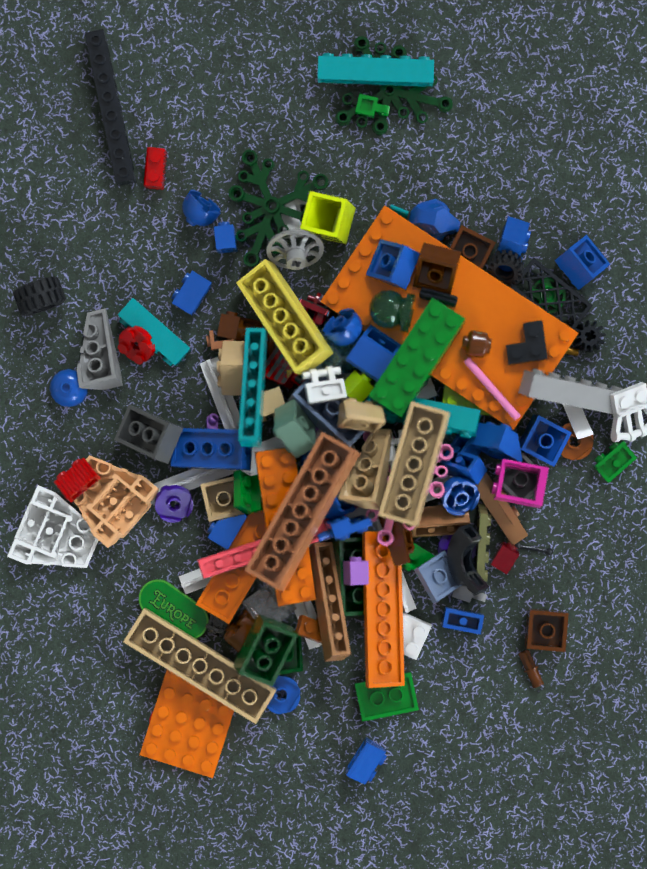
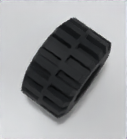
(39, 296)

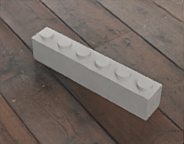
(567, 390)

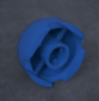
(199, 210)
(344, 329)
(65, 388)
(460, 495)

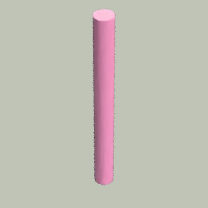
(492, 389)

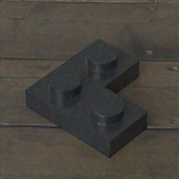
(532, 349)

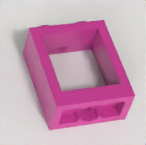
(539, 488)

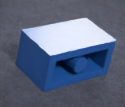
(225, 238)
(191, 293)
(462, 620)

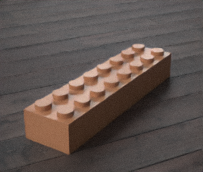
(302, 511)

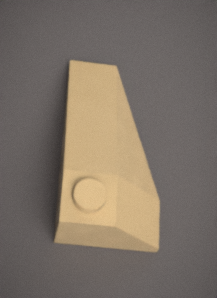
(369, 475)

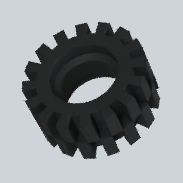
(509, 260)

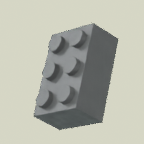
(148, 434)

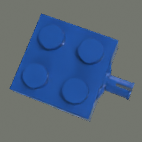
(343, 526)

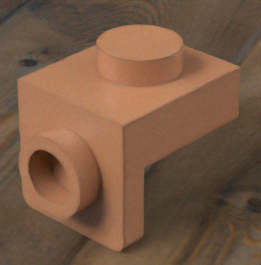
(215, 345)

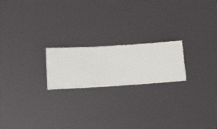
(578, 421)

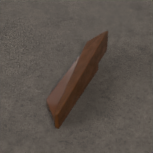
(402, 543)

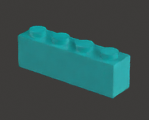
(165, 340)

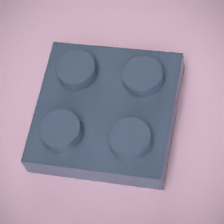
(436, 577)

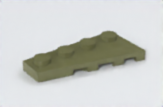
(482, 556)

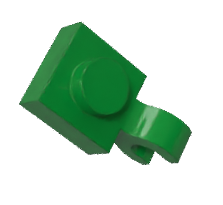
(368, 106)

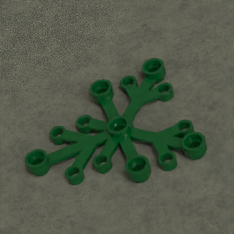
(412, 95)
(264, 227)

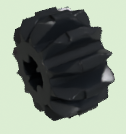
(592, 342)

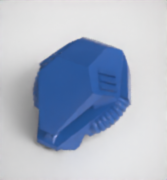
(434, 219)

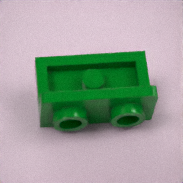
(614, 461)

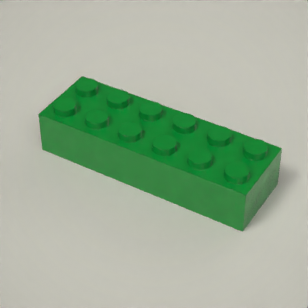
(417, 358)

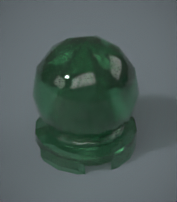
(391, 309)

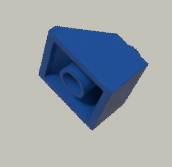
(582, 262)
(393, 263)
(544, 440)
(497, 441)
(225, 530)
(365, 761)

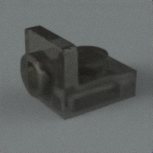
(216, 626)

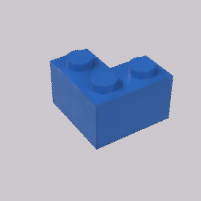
(514, 238)
(465, 460)

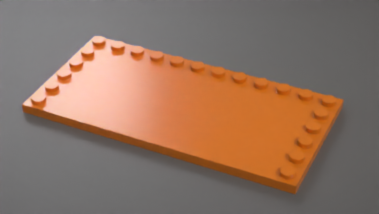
(481, 300)

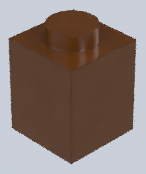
(228, 325)

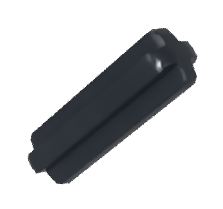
(444, 298)

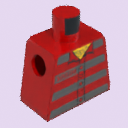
(280, 371)

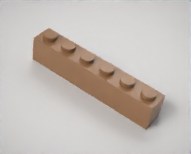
(329, 602)

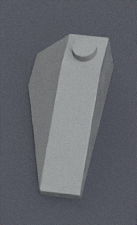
(98, 359)

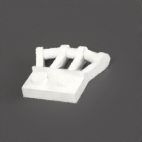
(623, 404)

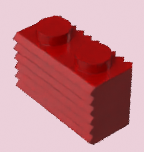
(155, 168)
(76, 479)

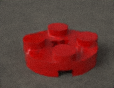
(139, 353)

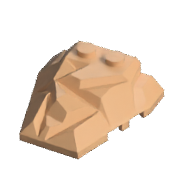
(114, 501)

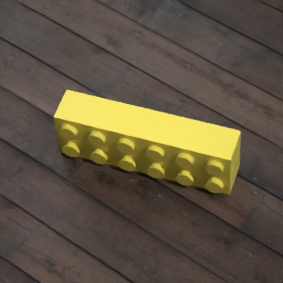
(284, 317)

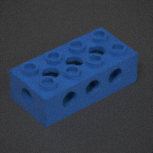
(195, 448)

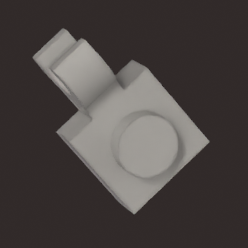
(464, 594)

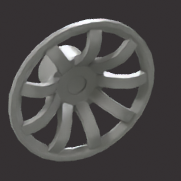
(295, 255)

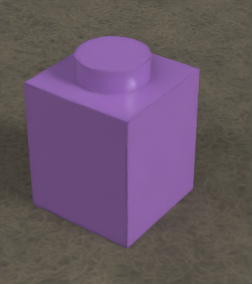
(355, 571)

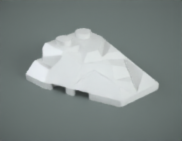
(52, 533)

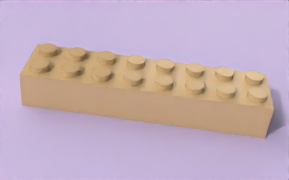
(198, 665)

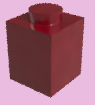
(505, 557)

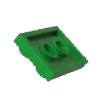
(386, 701)

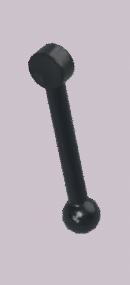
(548, 551)

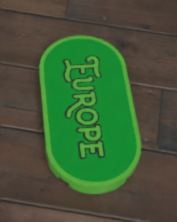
(174, 607)

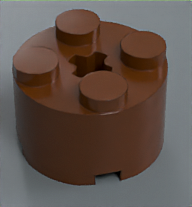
(238, 631)

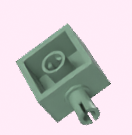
(294, 428)

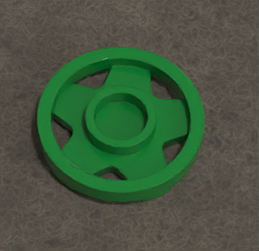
(550, 295)

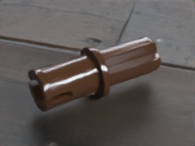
(531, 668)

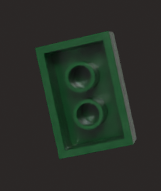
(265, 650)

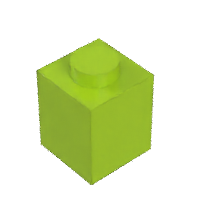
(358, 386)

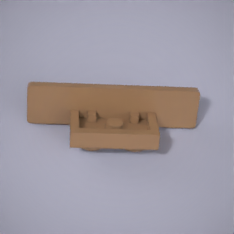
(501, 511)

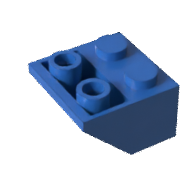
(373, 352)

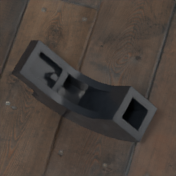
(460, 559)

